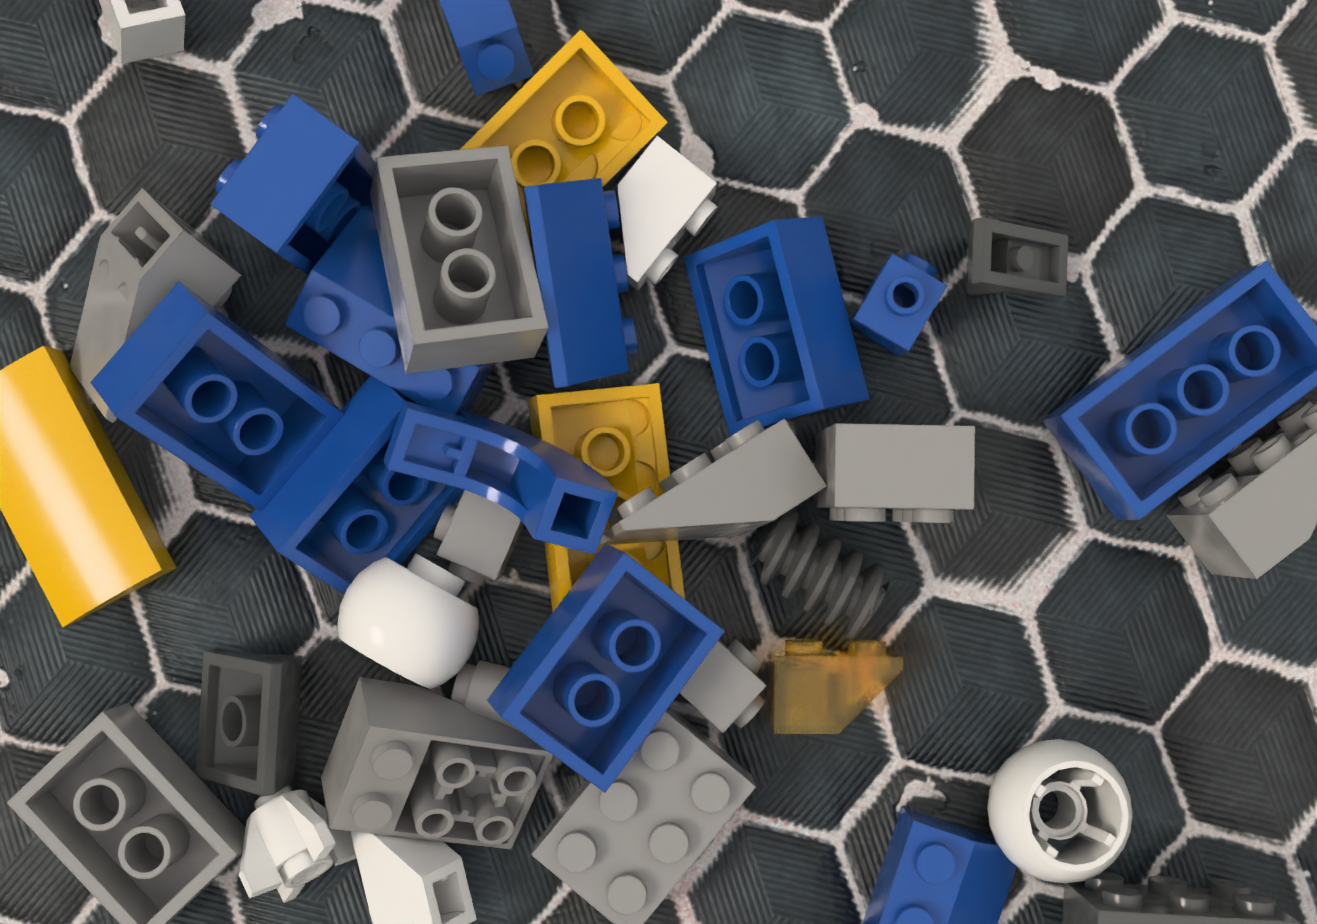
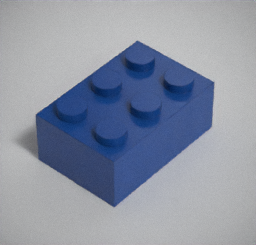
(297, 183)
(216, 397)
(605, 667)

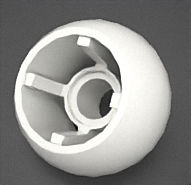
(410, 620)
(1099, 828)

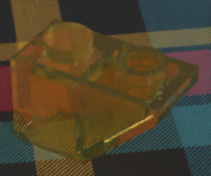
(826, 689)

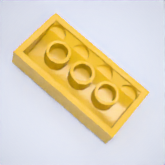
(571, 121)
(624, 441)
(70, 492)

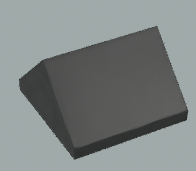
(249, 720)

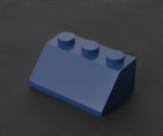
(580, 279)
(352, 315)
(776, 324)
(346, 504)
(939, 875)

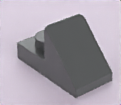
(1016, 260)

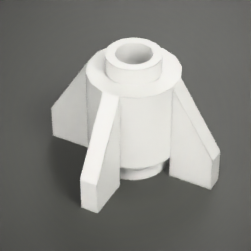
(289, 844)

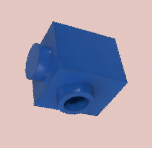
(898, 303)

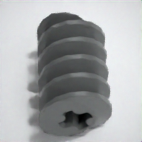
(821, 572)

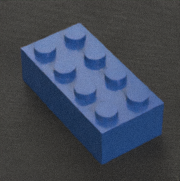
(1190, 393)

